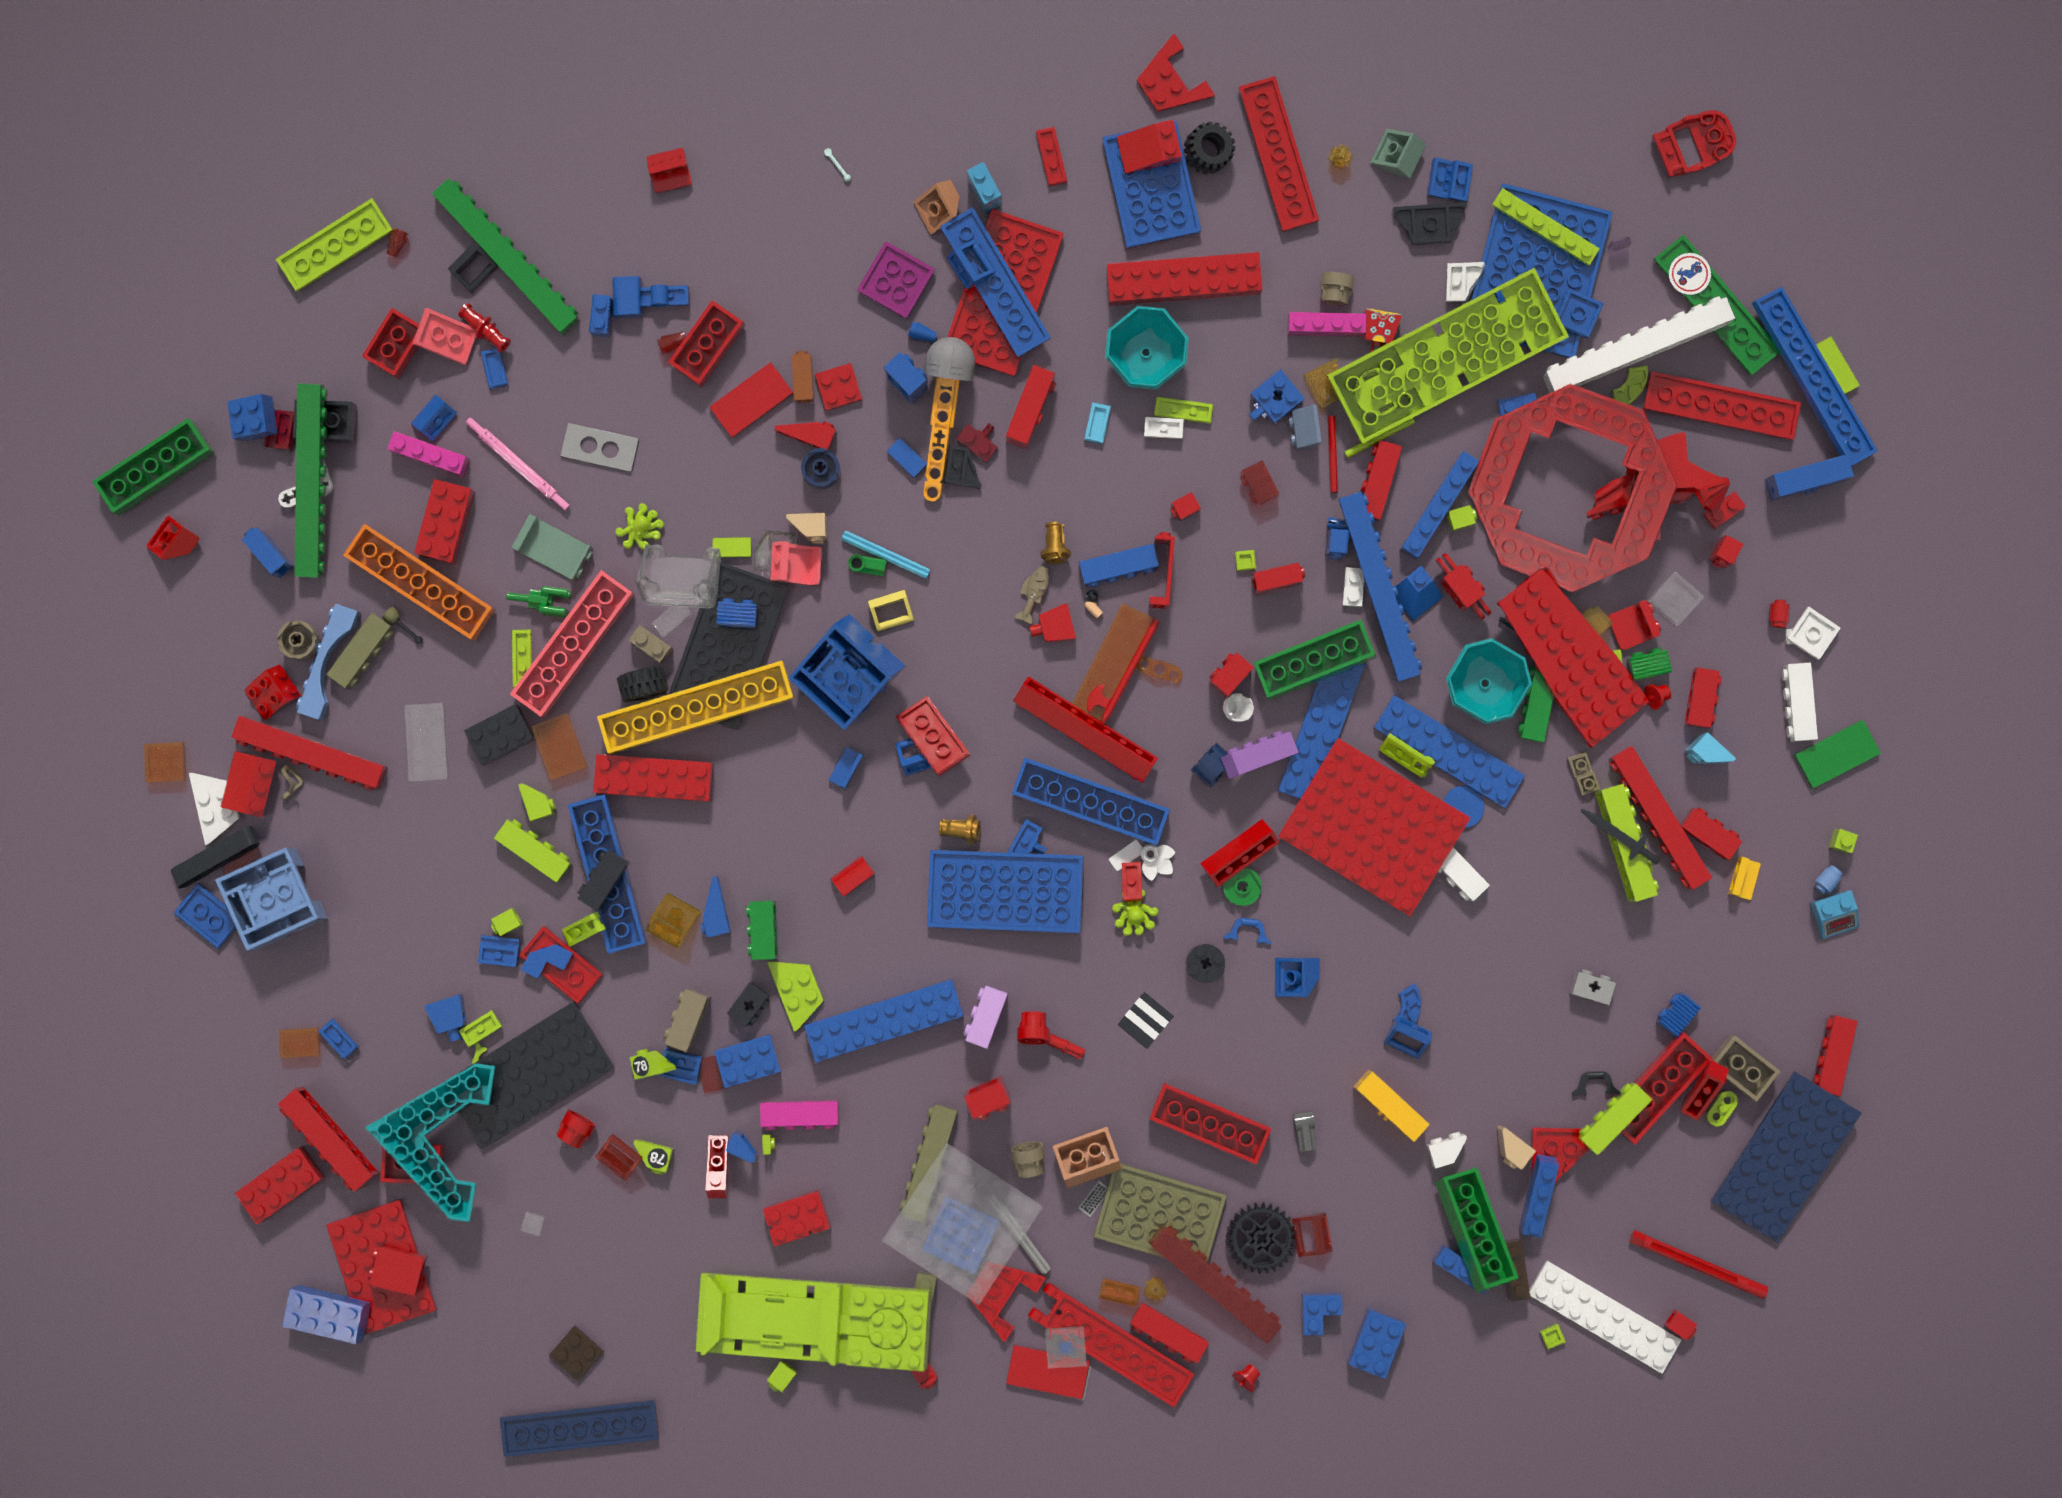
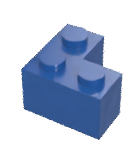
(1315, 1306)

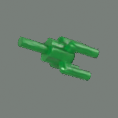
(543, 600)

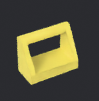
(887, 600)

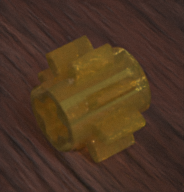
(1340, 156)

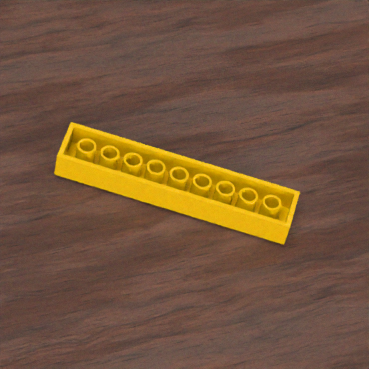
(695, 707)

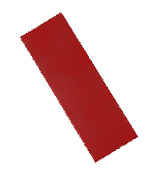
(1051, 156)

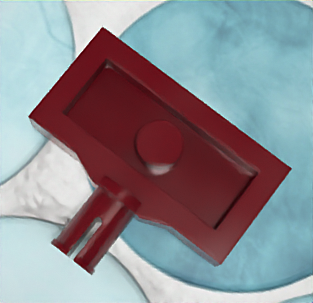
(978, 441)

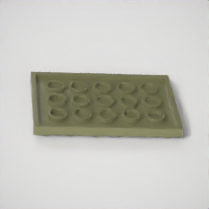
(1144, 1201)

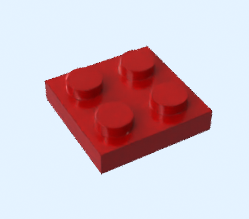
(838, 387)

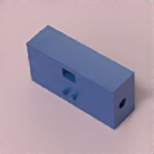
(1809, 477)

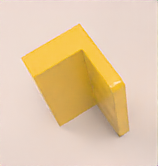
(1744, 878)

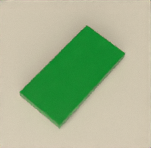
(1837, 754)

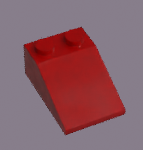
(1149, 147)

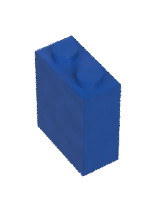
(267, 552)

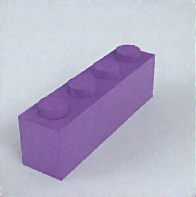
(1259, 754)

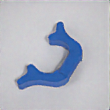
(1248, 922)

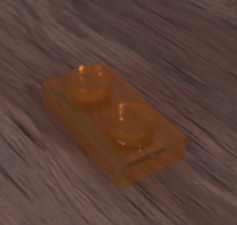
(1119, 1292)

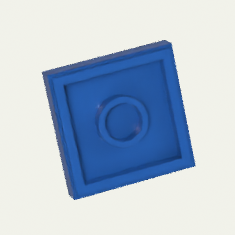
(1579, 313)

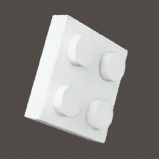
(1813, 633)

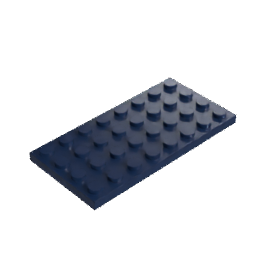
(1786, 1156)

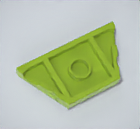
(797, 990)

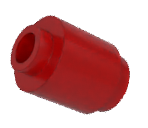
(1779, 614)

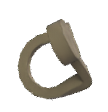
(289, 793)

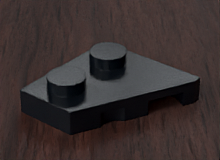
(960, 468)

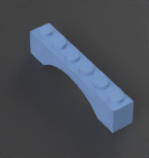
(314, 699)

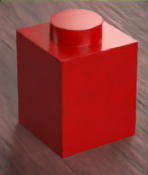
(1185, 507)
(1681, 1325)

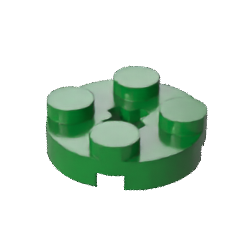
(1252, 890)

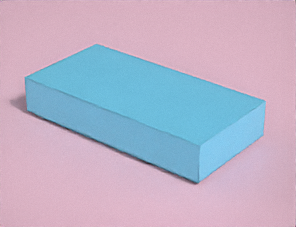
(1097, 423)

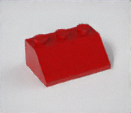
(248, 784)

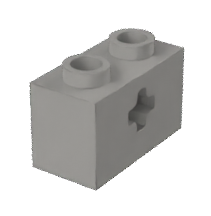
(1581, 988)

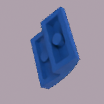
(1449, 179)

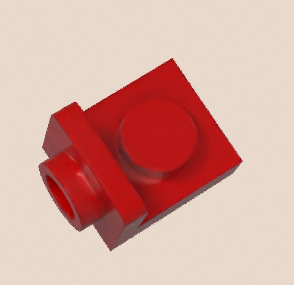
(925, 1378)

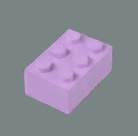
(985, 1016)

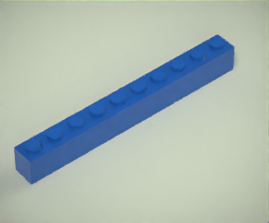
(1379, 586)

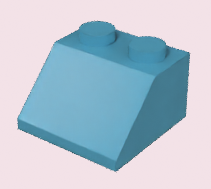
(1708, 751)

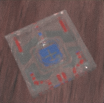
(1066, 1347)

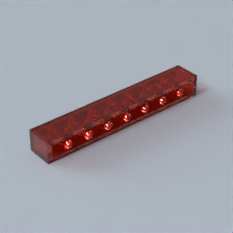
(1214, 1283)

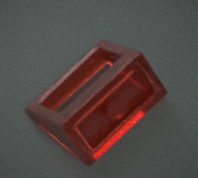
(617, 1160)
(1321, 1234)

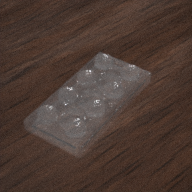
(426, 742)

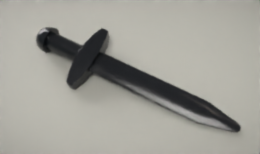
(1636, 846)

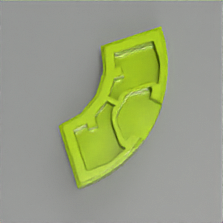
(1633, 385)

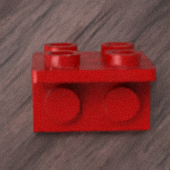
(669, 170)

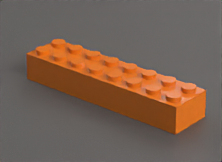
(419, 582)

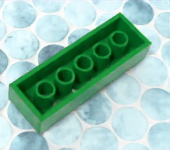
(153, 467)
(1315, 660)
(1476, 1230)

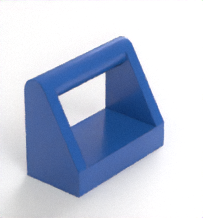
(963, 267)
(912, 764)
(1412, 1030)
(741, 1147)

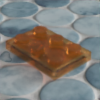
(559, 746)

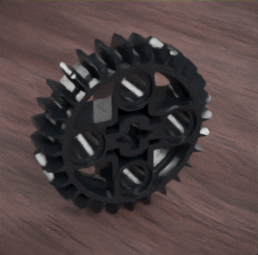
(1283, 1222)

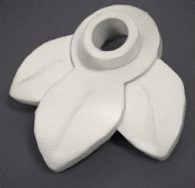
(1159, 862)

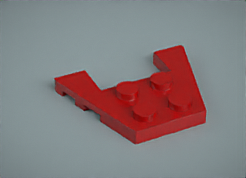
(1163, 83)
(1000, 1293)

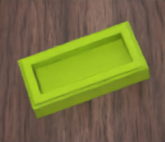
(733, 546)

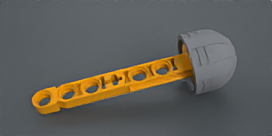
(949, 362)

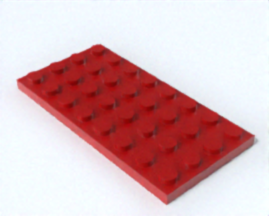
(1030, 255)

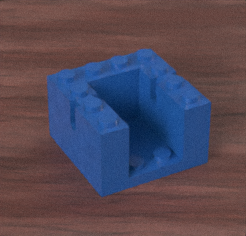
(834, 682)

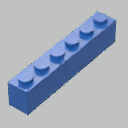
(1439, 505)

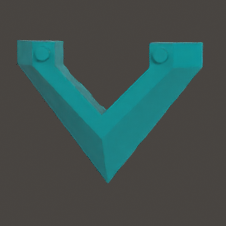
(404, 1138)

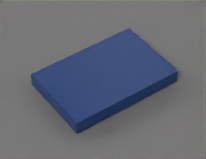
(206, 915)

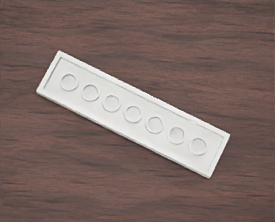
(1604, 1316)

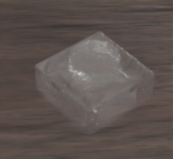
(533, 1223)

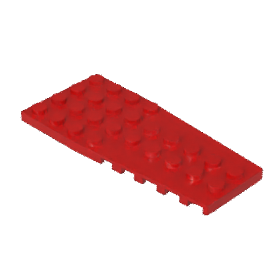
(1572, 658)

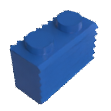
(601, 315)
(1337, 544)
(737, 614)
(1678, 1014)

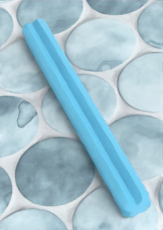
(885, 554)

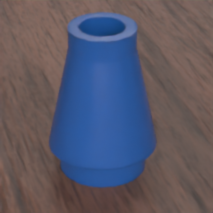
(921, 332)

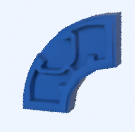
(1410, 1004)

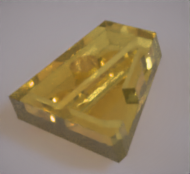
(1320, 385)

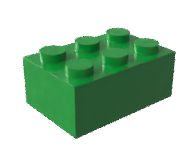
(762, 930)

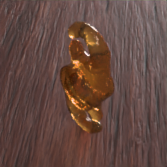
(1168, 668)

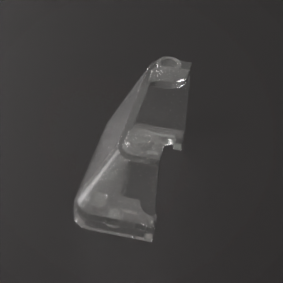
(679, 579)

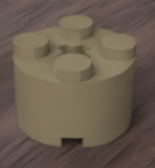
(289, 645)

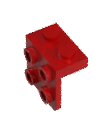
(1634, 625)
(271, 691)

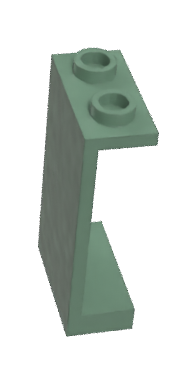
(552, 548)

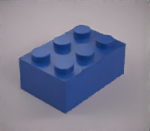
(906, 378)
(747, 1061)
(1376, 1343)

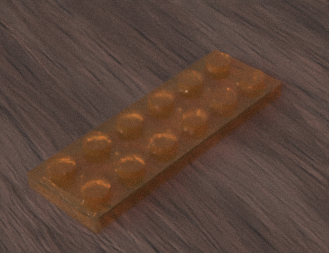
(1113, 656)

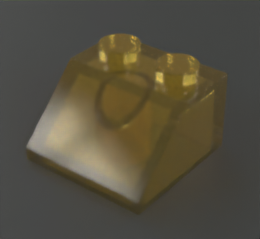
(672, 920)

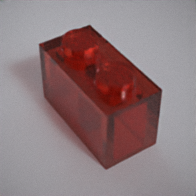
(1259, 483)

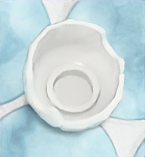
(1238, 707)

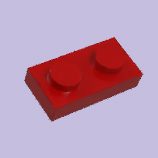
(1730, 506)
(1132, 881)

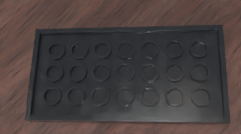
(725, 651)
(537, 1073)

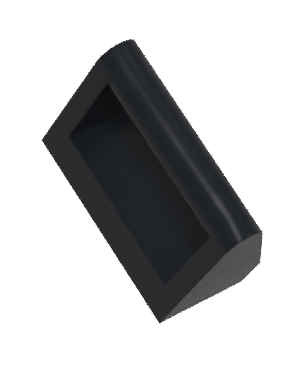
(465, 259)

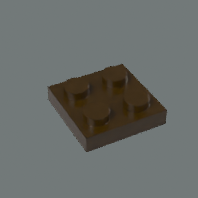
(576, 1352)

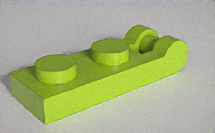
(1406, 755)
(583, 929)

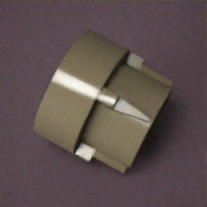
(1336, 288)
(1028, 1158)

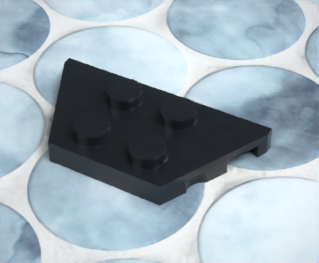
(1430, 222)

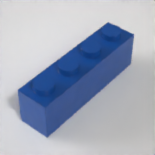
(1119, 564)
(1539, 1195)

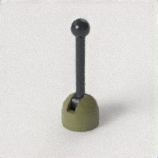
(393, 616)

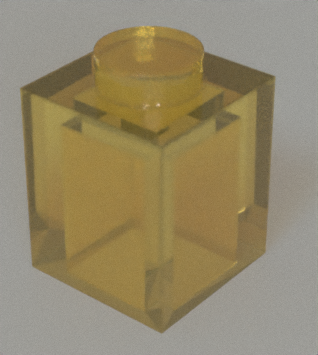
(1597, 619)

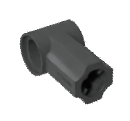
(1305, 1126)

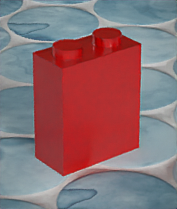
(1278, 578)
(397, 1270)

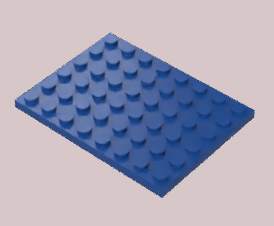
(1516, 249)

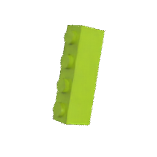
(533, 851)
(1614, 1117)

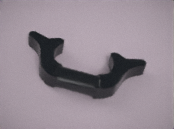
(1595, 1075)

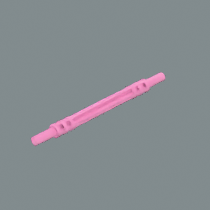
(517, 464)

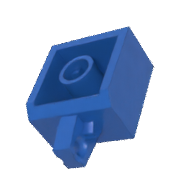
(1267, 406)

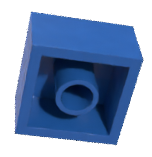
(252, 417)

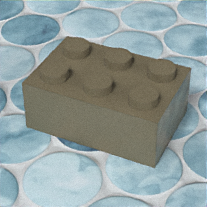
(686, 1019)
(1747, 1069)

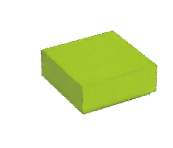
(1245, 560)
(1552, 1336)

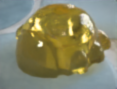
(1149, 1289)

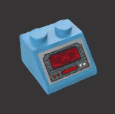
(1835, 913)

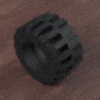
(1219, 137)
(642, 683)

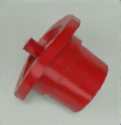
(1657, 695)
(1247, 1377)

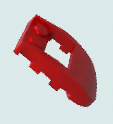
(1711, 135)

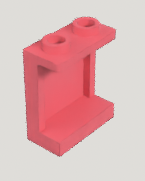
(796, 563)

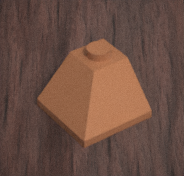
(938, 205)

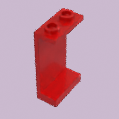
(1163, 602)

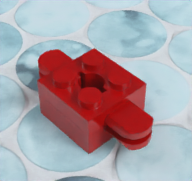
(1463, 587)

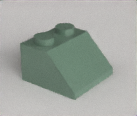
(1398, 152)

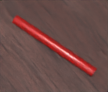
(1332, 454)

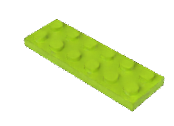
(334, 245)

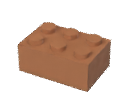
(1087, 1157)

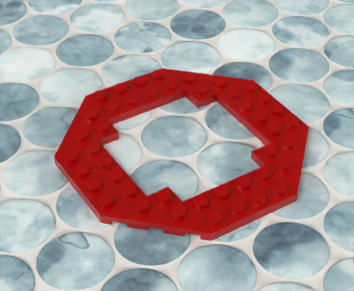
(1644, 509)

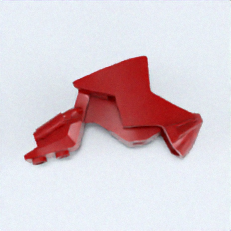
(1689, 478)

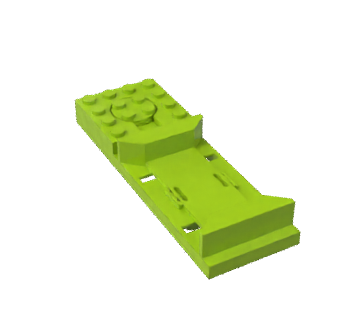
(1424, 367)
(840, 1323)

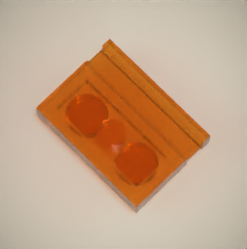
(299, 1042)

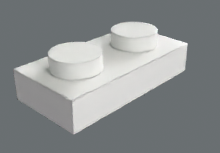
(1163, 428)
(1353, 587)

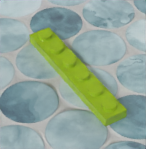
(1545, 227)

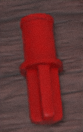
(1066, 1046)

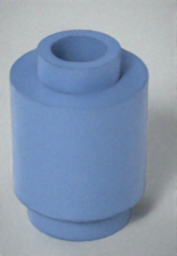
(1828, 879)

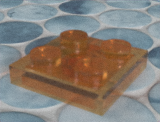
(164, 762)

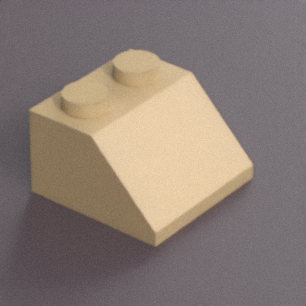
(811, 526)
(1513, 1149)

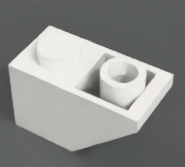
(1445, 1151)

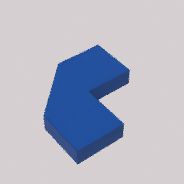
(538, 959)

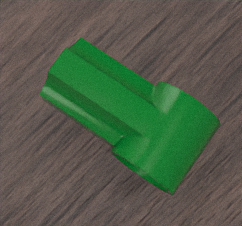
(869, 565)

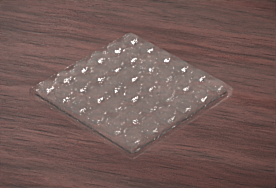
(962, 1223)

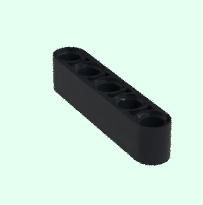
(215, 857)

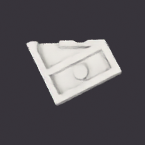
(1462, 280)

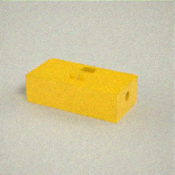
(1391, 1105)

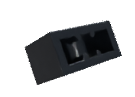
(750, 993)

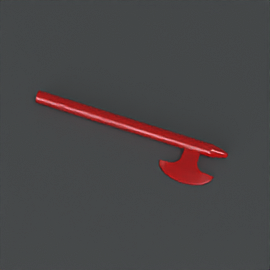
(1096, 696)

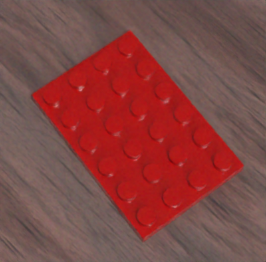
(354, 1246)

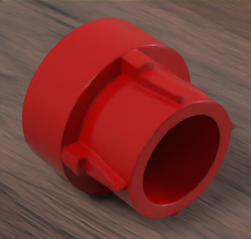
(1033, 1029)
(575, 1129)

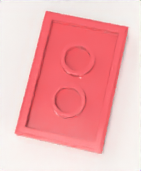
(445, 336)

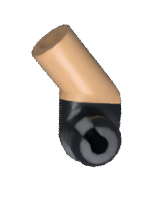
(1091, 603)

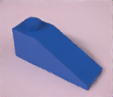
(715, 914)

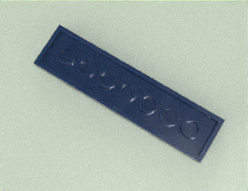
(579, 1428)

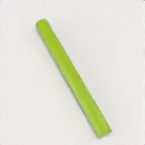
(1360, 447)

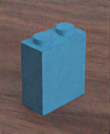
(984, 187)

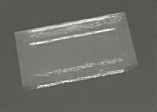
(671, 619)

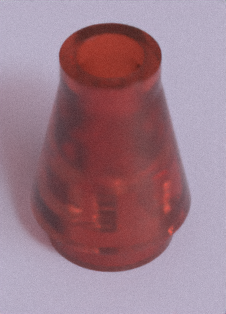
(396, 242)
(670, 342)

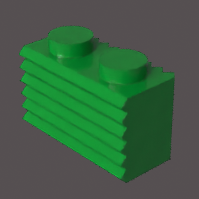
(1650, 664)

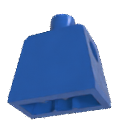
(448, 1016)

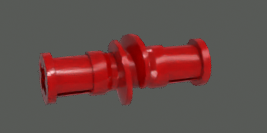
(484, 328)

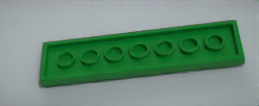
(1743, 335)

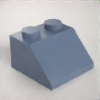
(1305, 428)

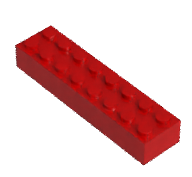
(1184, 279)

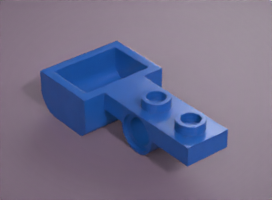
(631, 297)

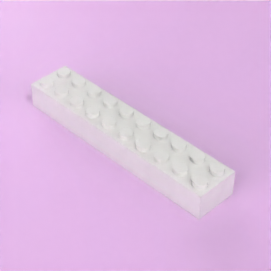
(1641, 345)

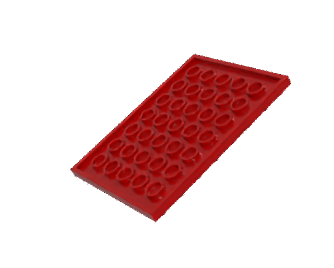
(1374, 827)

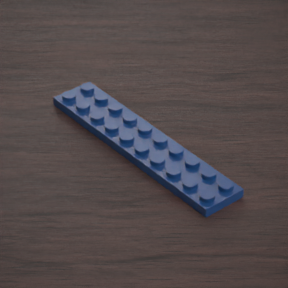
(1814, 376)

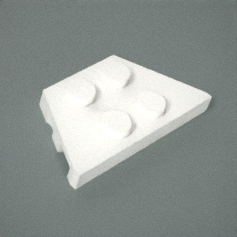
(208, 798)

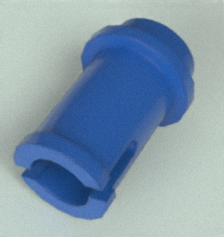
(1339, 524)

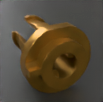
(1055, 545)
(964, 829)

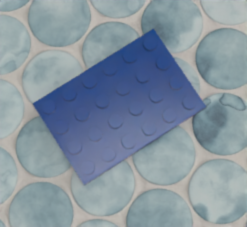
(1154, 201)

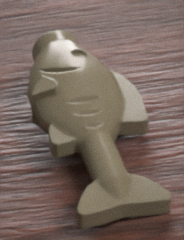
(1034, 588)

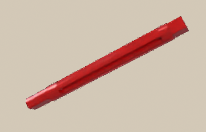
(1736, 1280)

